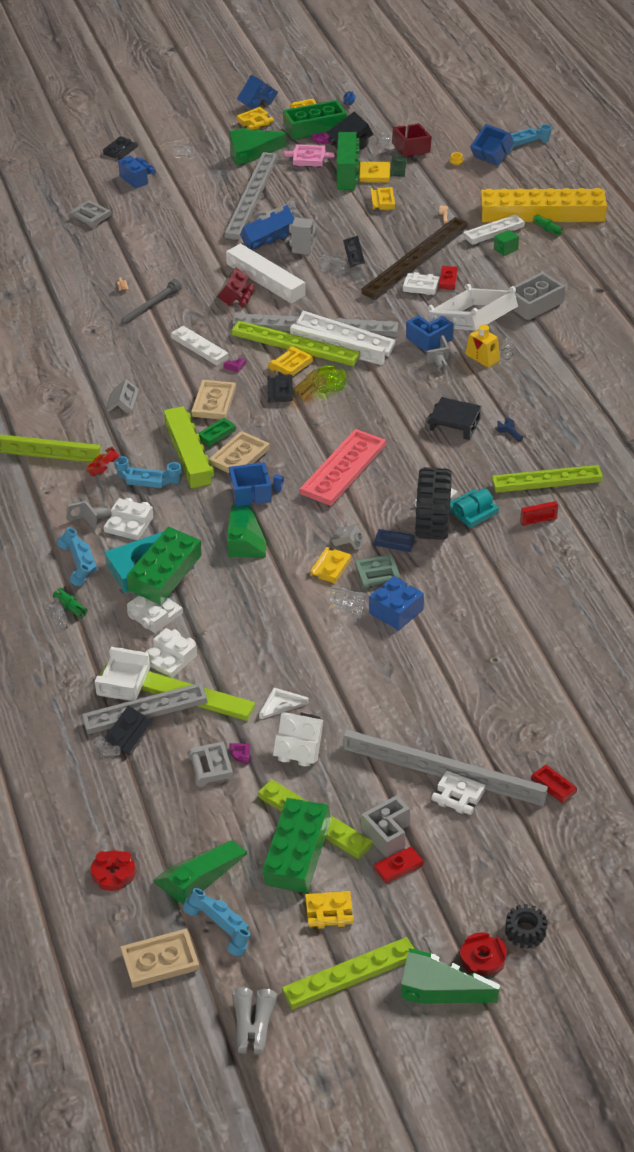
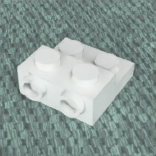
(129, 518)
(153, 615)
(171, 652)
(298, 739)

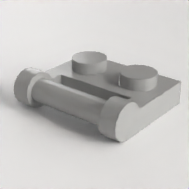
(94, 211)
(217, 762)

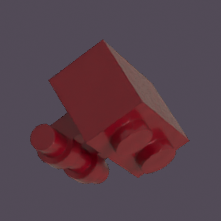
(234, 286)

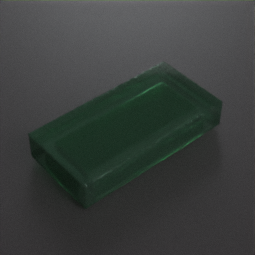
(398, 166)

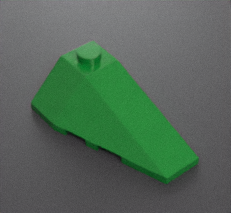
(244, 534)

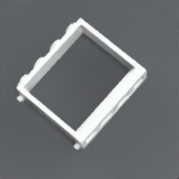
(495, 301)

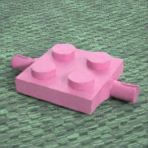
(309, 155)

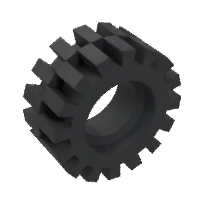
(527, 915)

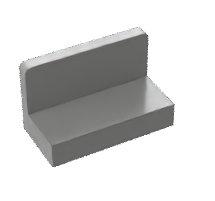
(123, 396)

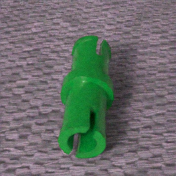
(548, 225)
(70, 603)

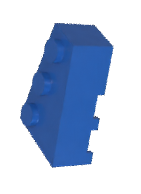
(267, 230)

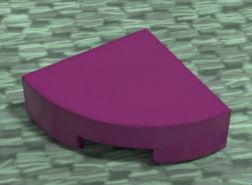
(321, 138)
(235, 365)
(240, 752)

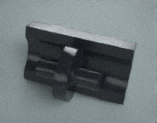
(354, 251)

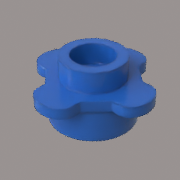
(349, 98)

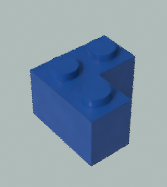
(255, 91)
(428, 334)

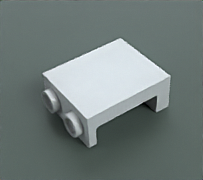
(123, 674)

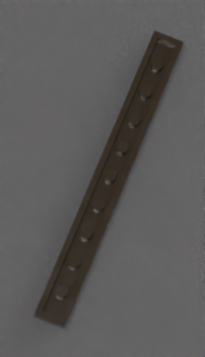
(414, 258)

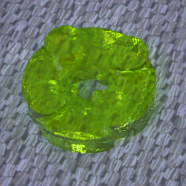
(337, 378)

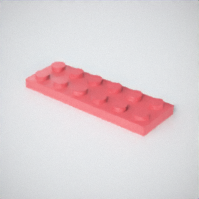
(342, 467)

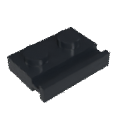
(120, 148)
(280, 388)
(128, 730)

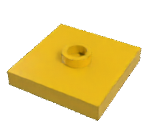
(375, 172)

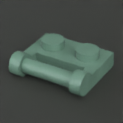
(376, 567)

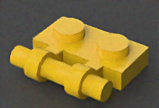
(255, 118)
(332, 904)

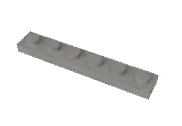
(148, 706)

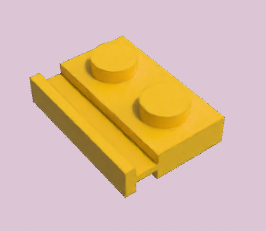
(383, 198)
(330, 565)

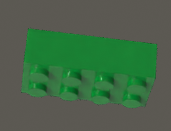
(312, 118)
(347, 161)
(164, 565)
(296, 845)

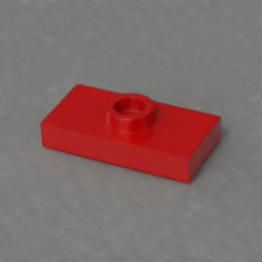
(448, 277)
(539, 513)
(557, 785)
(398, 864)

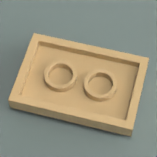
(213, 399)
(240, 450)
(159, 958)

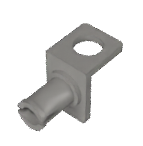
(439, 355)
(87, 512)

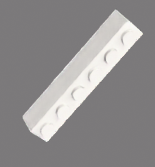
(266, 273)

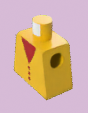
(483, 346)

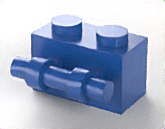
(135, 171)

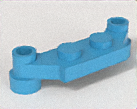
(530, 135)
(147, 477)
(81, 553)
(223, 916)

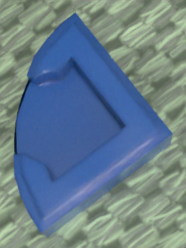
(278, 482)

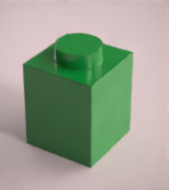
(506, 242)

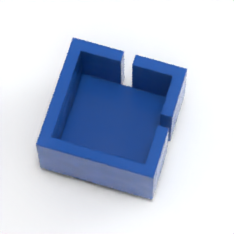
(491, 144)
(250, 484)
(396, 603)

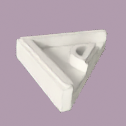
(281, 701)

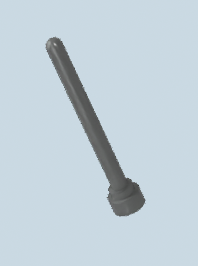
(173, 287)

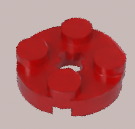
(99, 464)
(113, 859)
(483, 965)

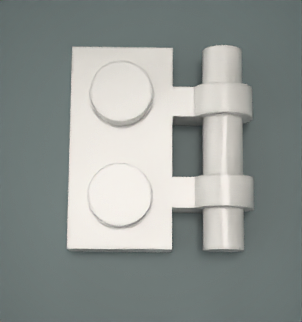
(421, 283)
(460, 787)

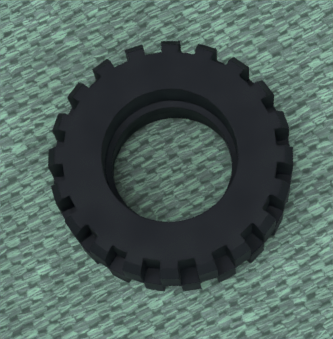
(433, 503)

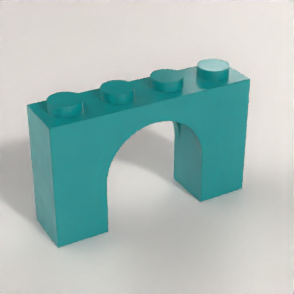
(122, 559)

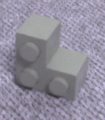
(303, 235)
(386, 824)

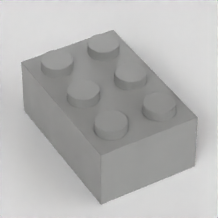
(538, 295)

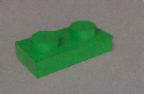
(217, 432)

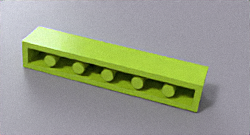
(188, 447)

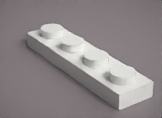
(490, 230)
(200, 345)

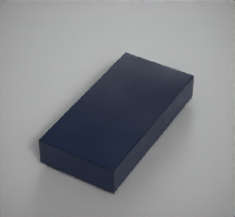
(394, 540)

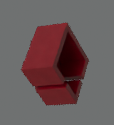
(417, 141)

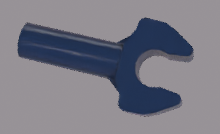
(508, 426)

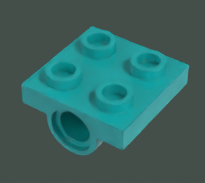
(474, 507)

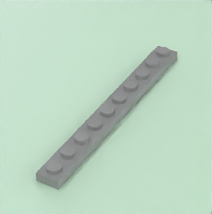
(251, 195)
(283, 323)
(438, 765)

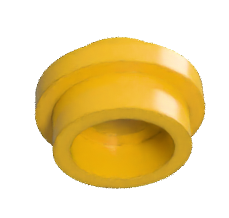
(456, 158)

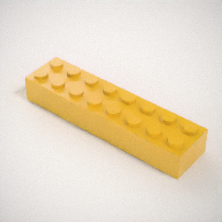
(550, 203)

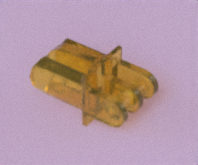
(311, 384)

